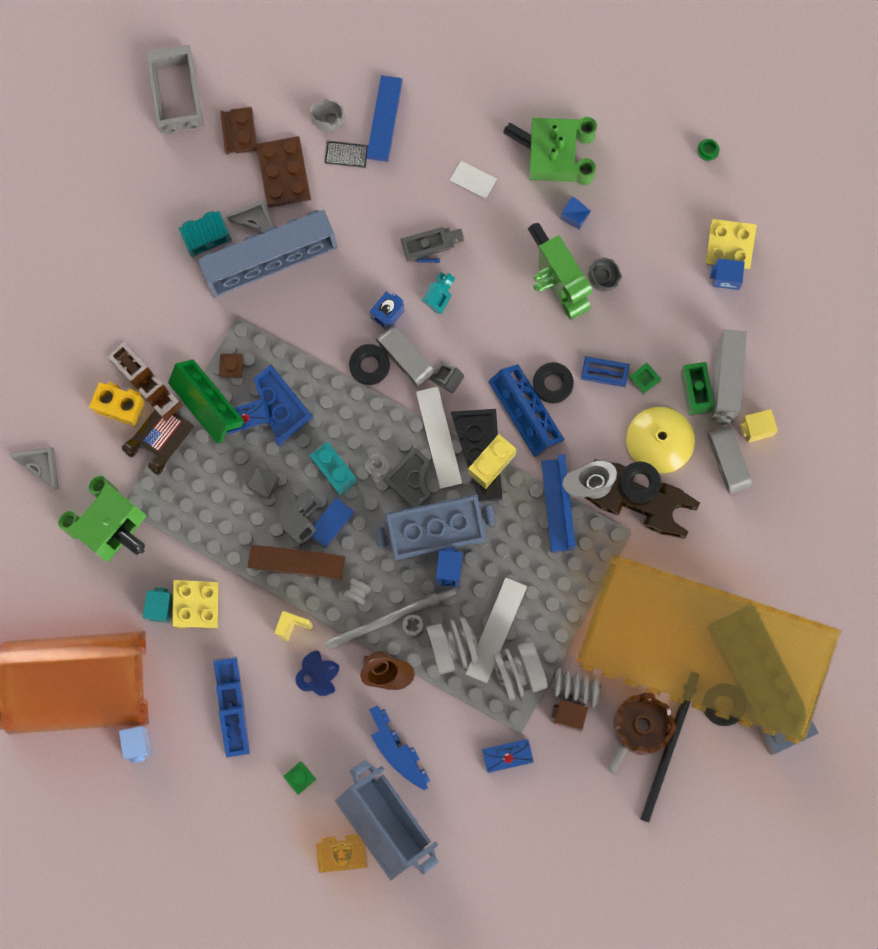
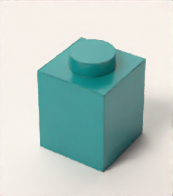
(158, 605)

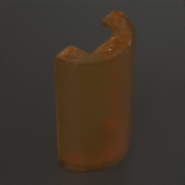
(72, 683)

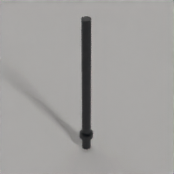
(664, 763)

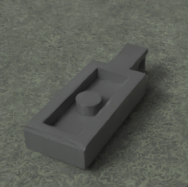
(430, 242)

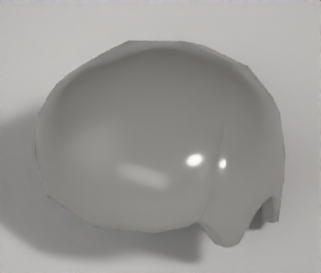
(327, 115)

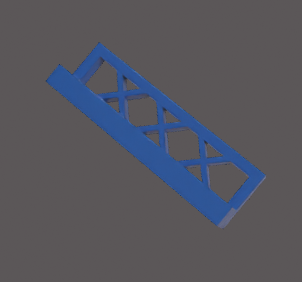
(523, 410)
(558, 505)

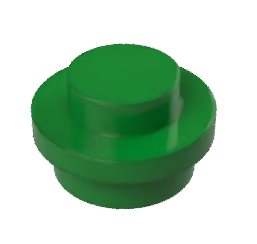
(708, 149)

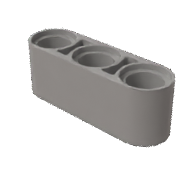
(405, 355)
(729, 459)

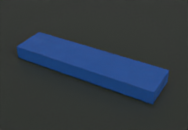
(384, 118)

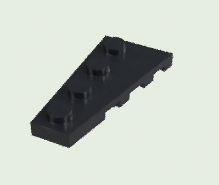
(475, 432)

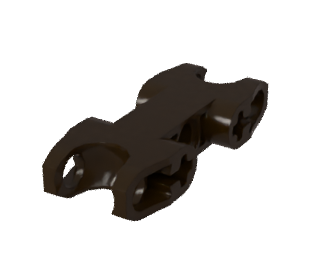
(657, 511)

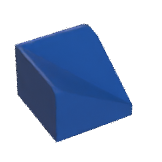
(575, 213)

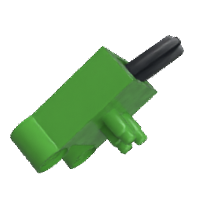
(554, 147)

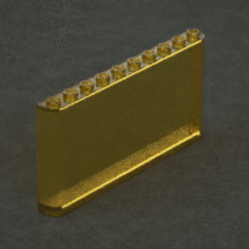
(709, 648)

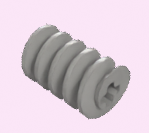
(576, 688)

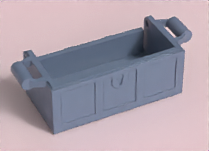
(435, 526)
(385, 823)

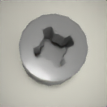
(357, 591)

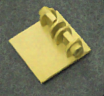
(731, 241)
(195, 604)

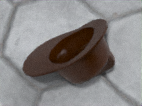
(386, 672)

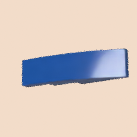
(231, 707)

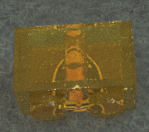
(341, 855)

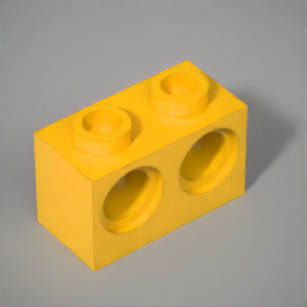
(115, 407)

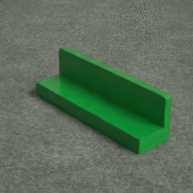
(204, 399)

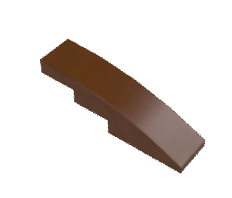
(144, 381)
(296, 562)

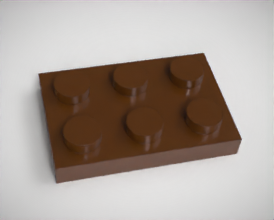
(283, 172)

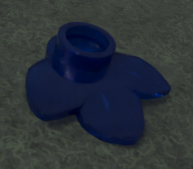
(320, 672)

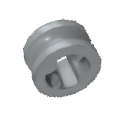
(405, 625)

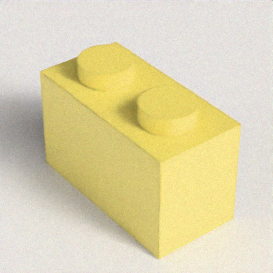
(492, 461)

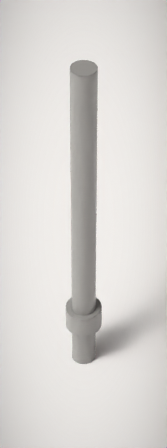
(433, 599)

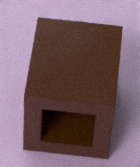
(569, 715)

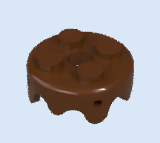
(659, 720)

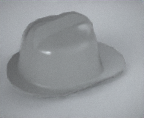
(590, 480)

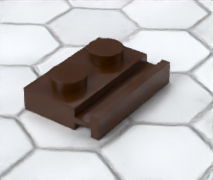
(238, 130)

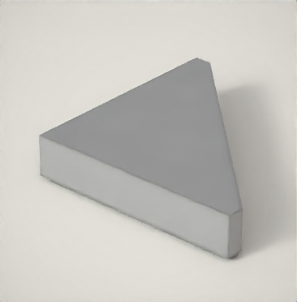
(253, 217)
(40, 463)

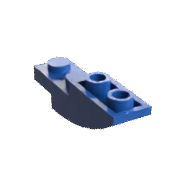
(401, 758)

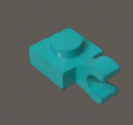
(437, 294)

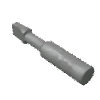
(617, 759)

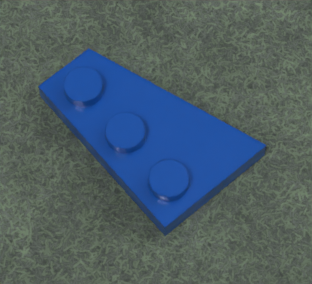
(284, 406)

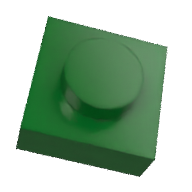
(645, 378)
(299, 778)

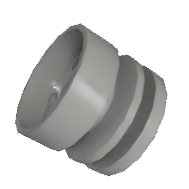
(452, 645)
(520, 671)

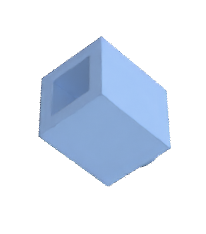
(135, 744)

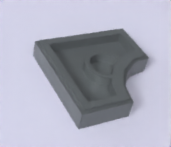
(408, 478)

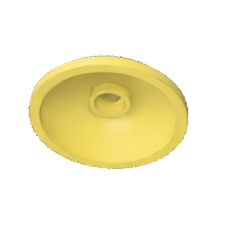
(665, 454)

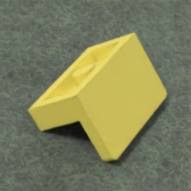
(286, 625)

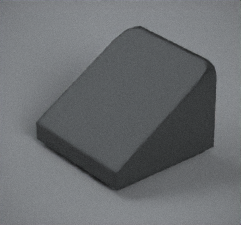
(447, 377)

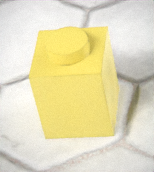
(758, 426)

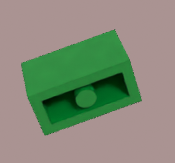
(697, 388)

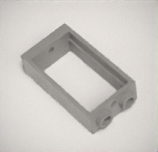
(167, 58)
(729, 376)

